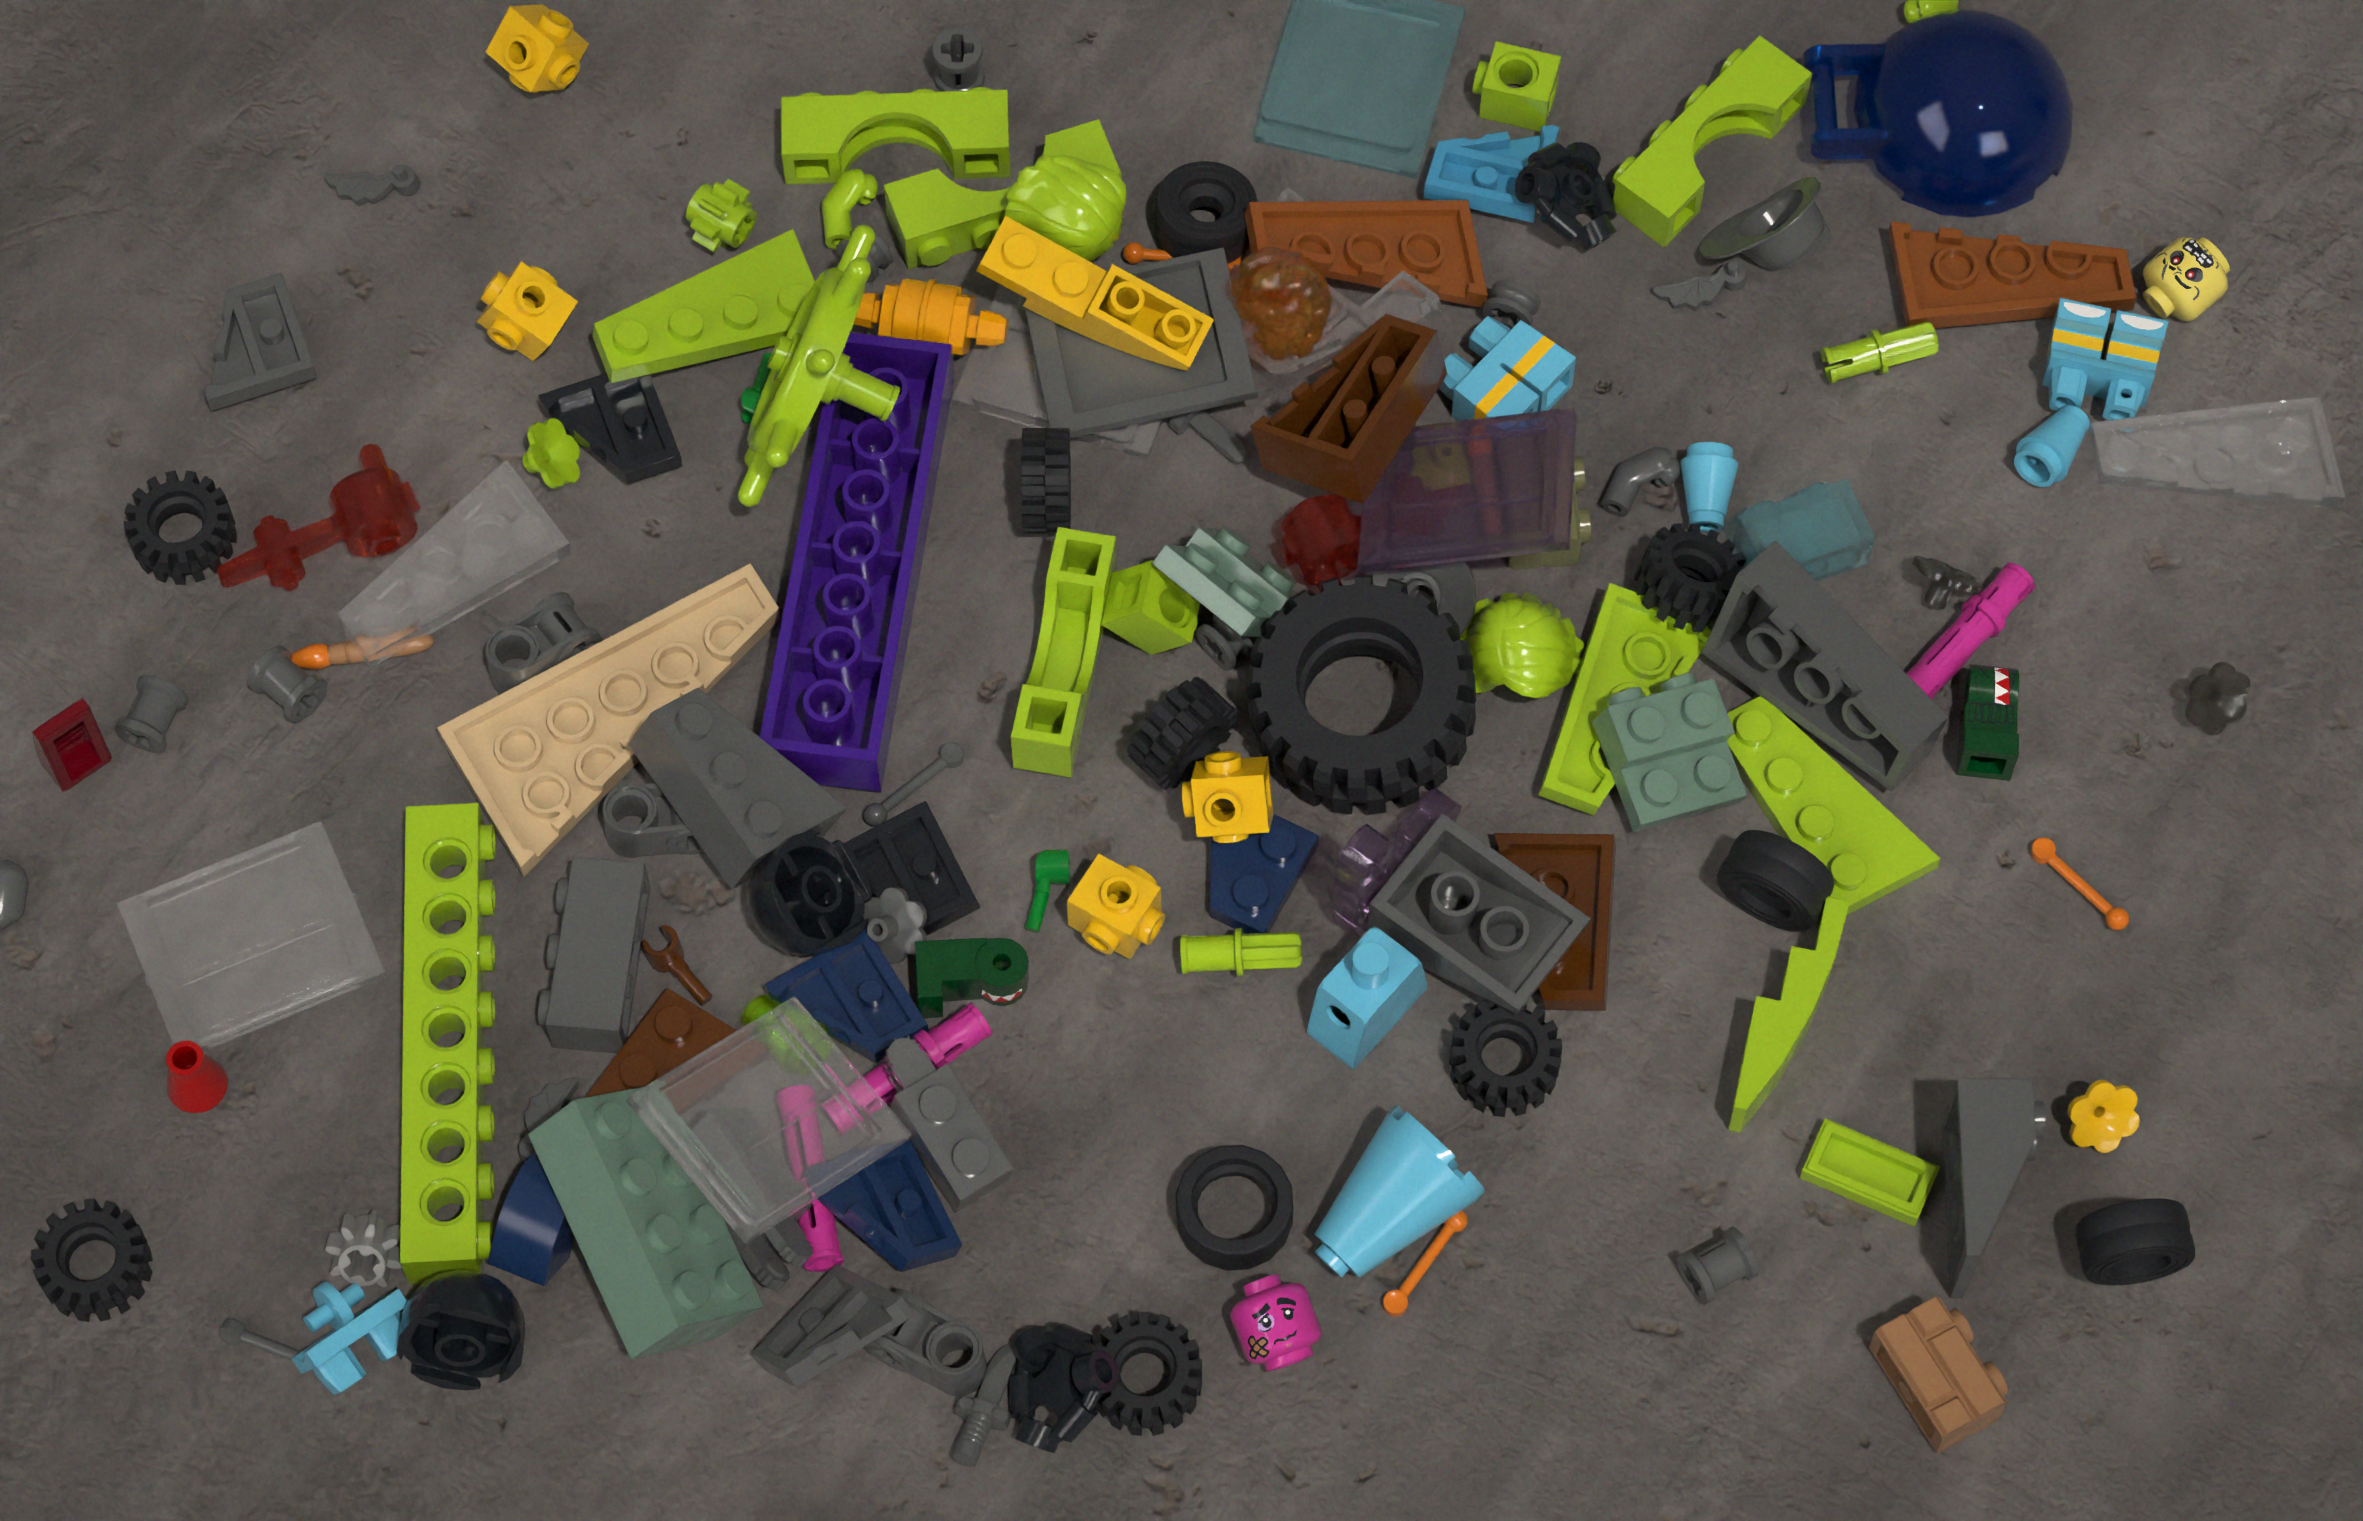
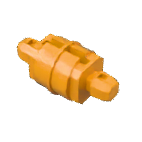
(931, 314)

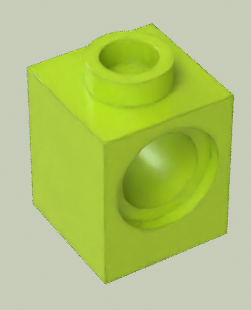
(1523, 106)
(1150, 609)

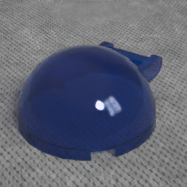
(1950, 111)

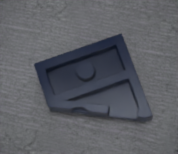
(1258, 875)

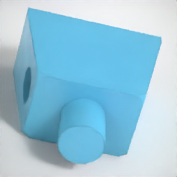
(1373, 989)

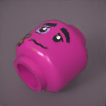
(1275, 1323)

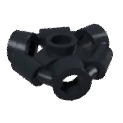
(1574, 189)
(1070, 1383)

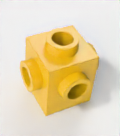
(537, 48)
(525, 309)
(1229, 797)
(1116, 907)

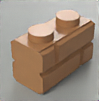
(1940, 1373)

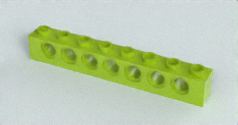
(434, 840)

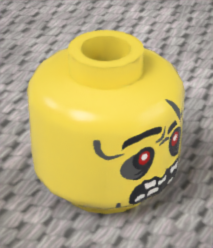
(2185, 278)

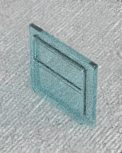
(1360, 81)

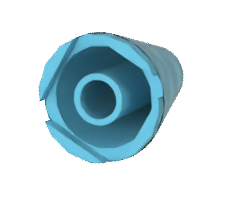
(1393, 1196)

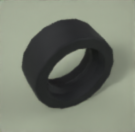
(1230, 1162)

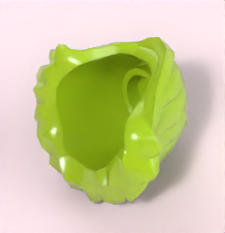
(1070, 203)
(1522, 645)

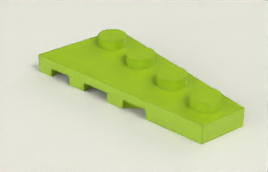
(711, 315)
(1623, 652)
(1824, 807)

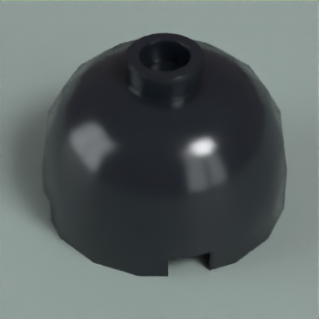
(809, 895)
(462, 1330)

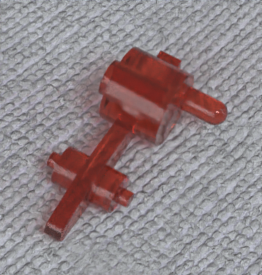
(369, 513)
(1322, 538)

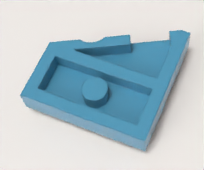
(1485, 171)

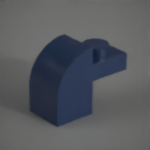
(532, 1228)

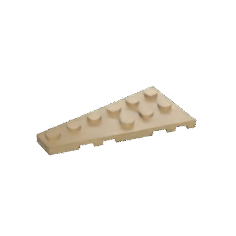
(564, 735)

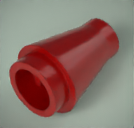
(194, 1078)

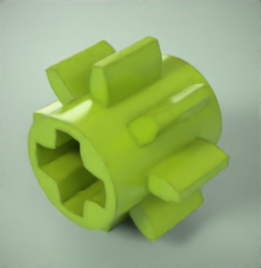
(721, 215)

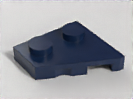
(854, 997)
(896, 1210)

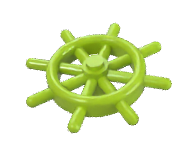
(812, 369)

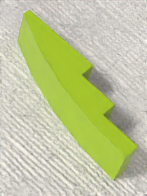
(1782, 1024)

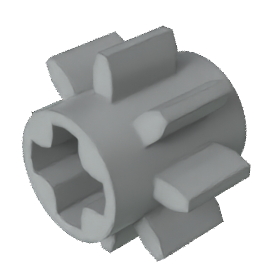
(364, 1250)

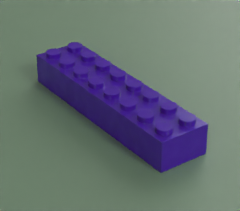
(859, 568)

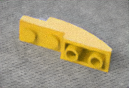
(1092, 301)

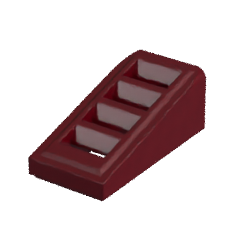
(71, 745)

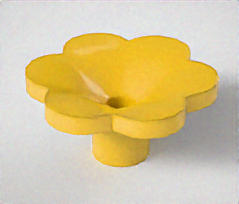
(2103, 1116)

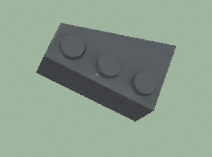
(729, 784)

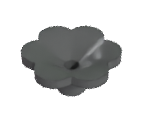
(895, 923)

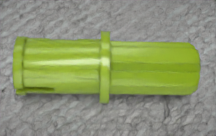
(1880, 351)
(1240, 952)

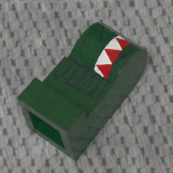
(1989, 723)
(969, 971)

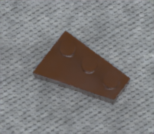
(1357, 413)

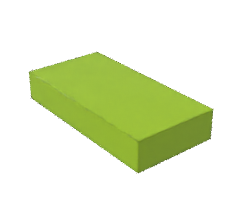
(1869, 1172)

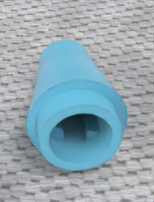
(2051, 447)
(1708, 483)

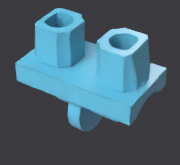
(331, 1355)

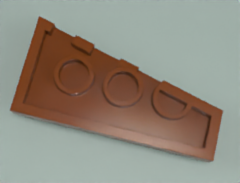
(1379, 240)
(1986, 281)

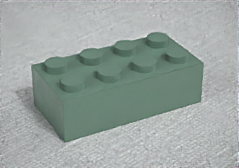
(643, 1228)

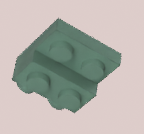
(1227, 579)
(1670, 751)

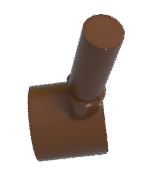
(673, 961)

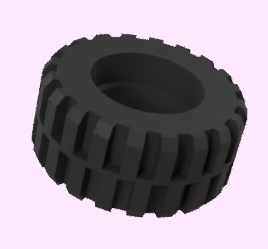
(1347, 624)

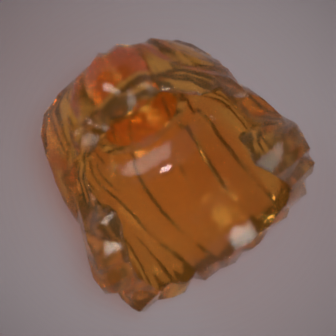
(1283, 299)

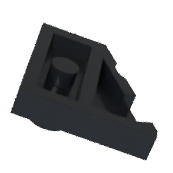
(617, 424)
(916, 857)

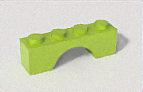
(1753, 96)
(832, 131)
(942, 219)
(1066, 654)

